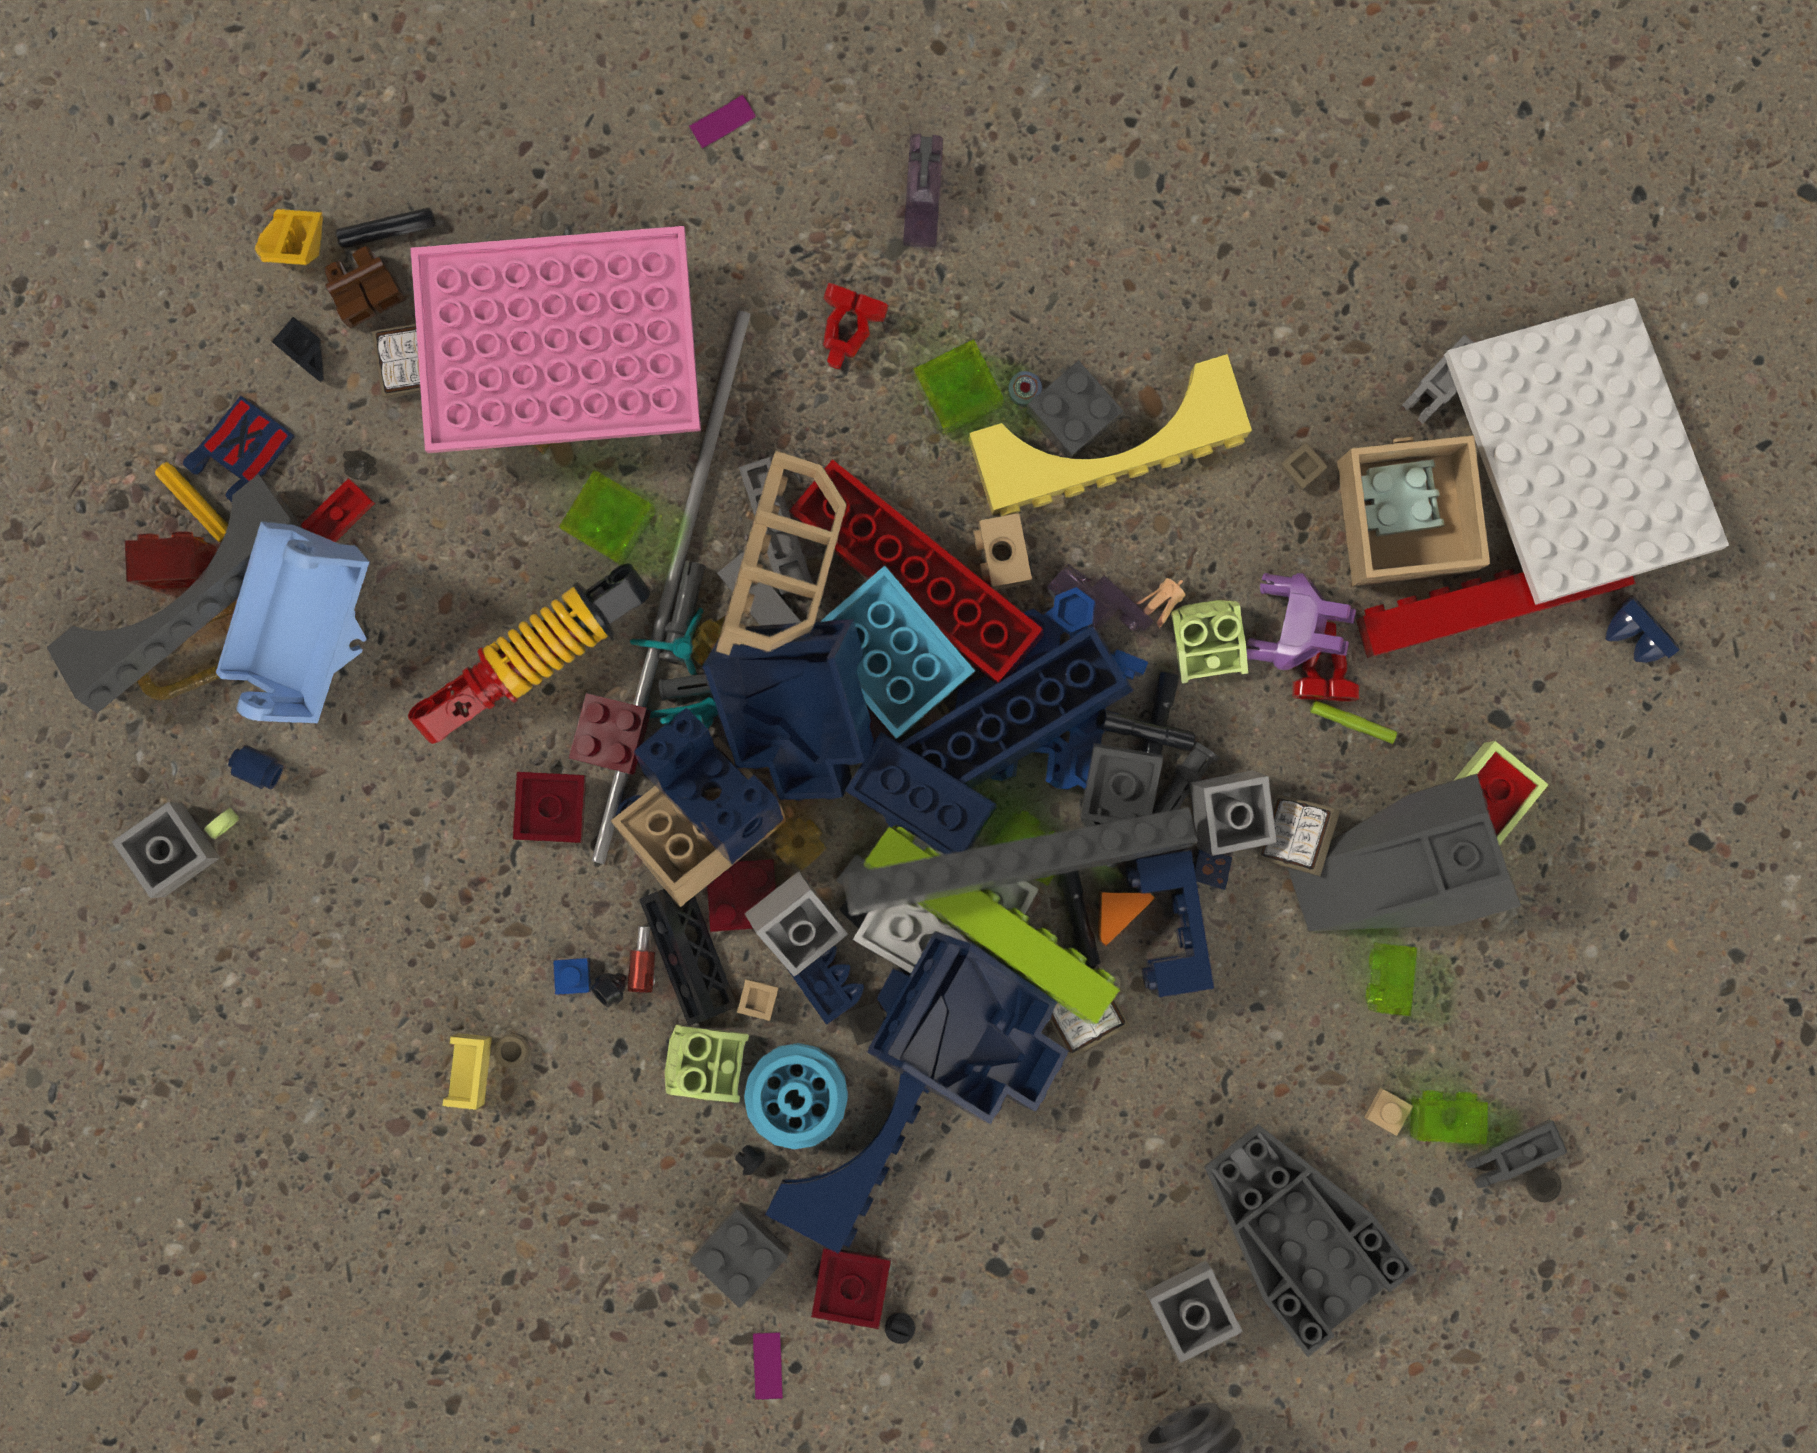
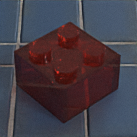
(167, 562)

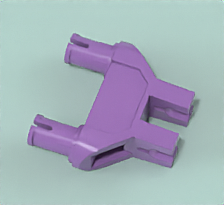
(1303, 623)

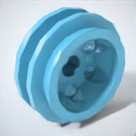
(813, 1128)

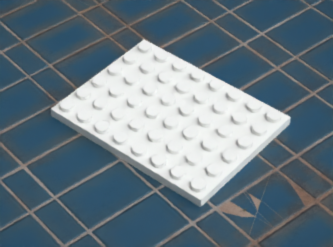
(1585, 450)

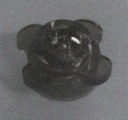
(359, 465)

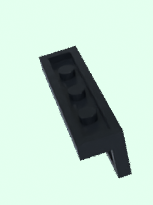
(676, 950)

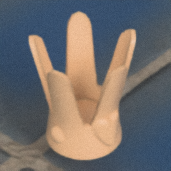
(1167, 591)

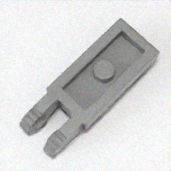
(1437, 385)

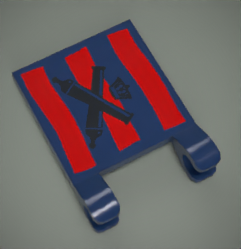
(243, 443)

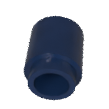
(255, 767)

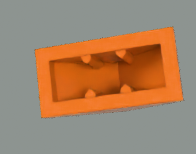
(1117, 911)

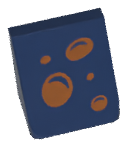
(1212, 869)

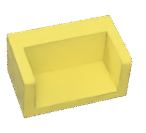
(468, 1071)

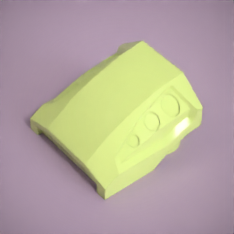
(1209, 639)
(704, 1063)

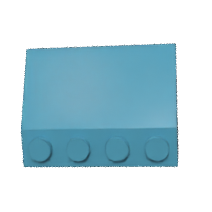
(905, 656)

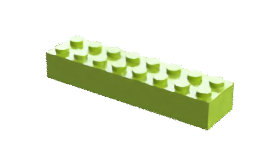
(1008, 937)

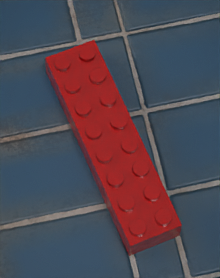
(964, 607)

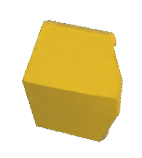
(291, 237)

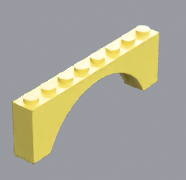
(1022, 475)

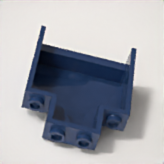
(795, 708)
(970, 1031)

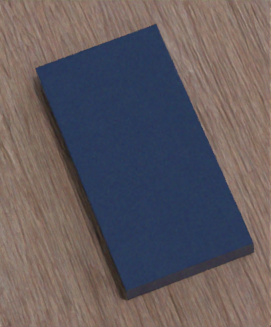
(920, 797)

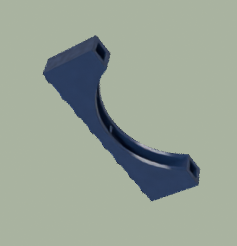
(830, 1202)

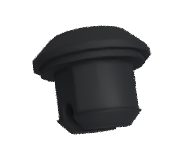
(750, 1160)
(899, 1328)

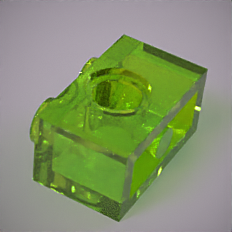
(1468, 1126)

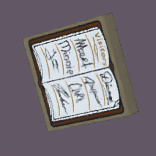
(397, 360)
(1301, 835)
(1078, 1035)

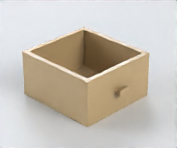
(1421, 554)

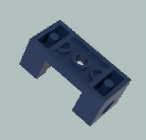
(685, 764)
(1183, 971)

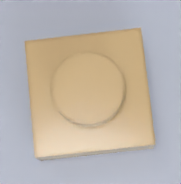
(758, 999)
(1388, 1111)

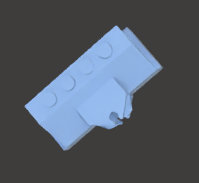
(293, 622)

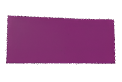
(722, 121)
(767, 1366)

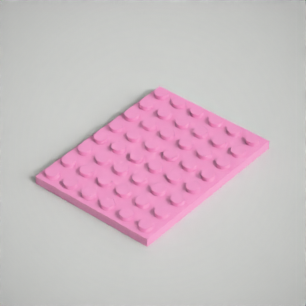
(555, 339)

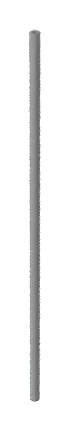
(677, 564)

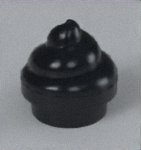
(609, 988)

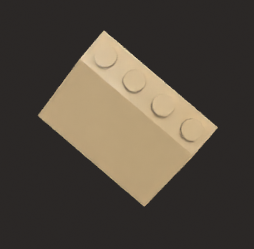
(671, 844)

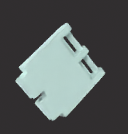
(1401, 498)

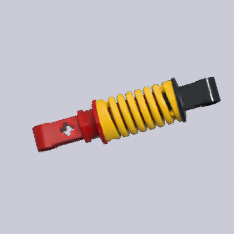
(517, 665)

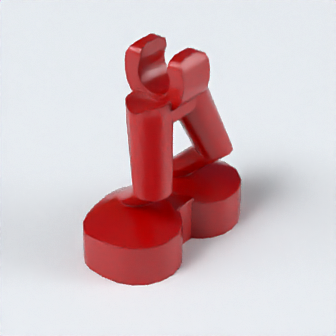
(849, 301)
(1317, 688)

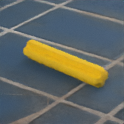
(192, 500)

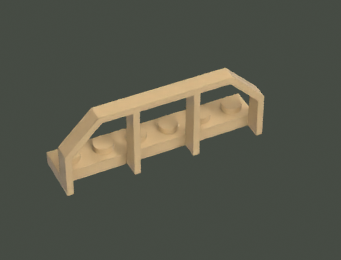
(758, 543)

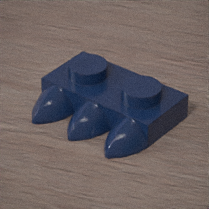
(824, 986)

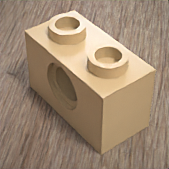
(1008, 532)

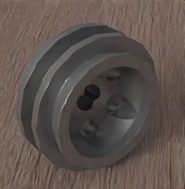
(1194, 1430)

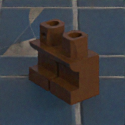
(348, 288)

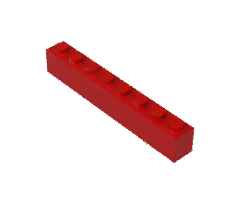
(1458, 611)

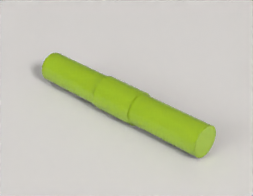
(1353, 721)

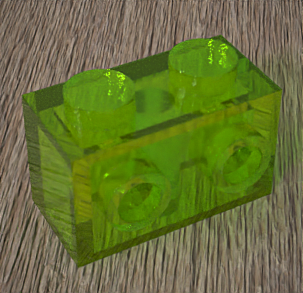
(1391, 978)

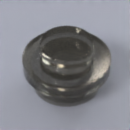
(1543, 1184)

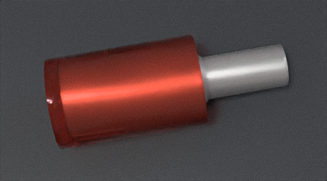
(641, 964)

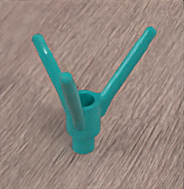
(679, 646)
(704, 711)

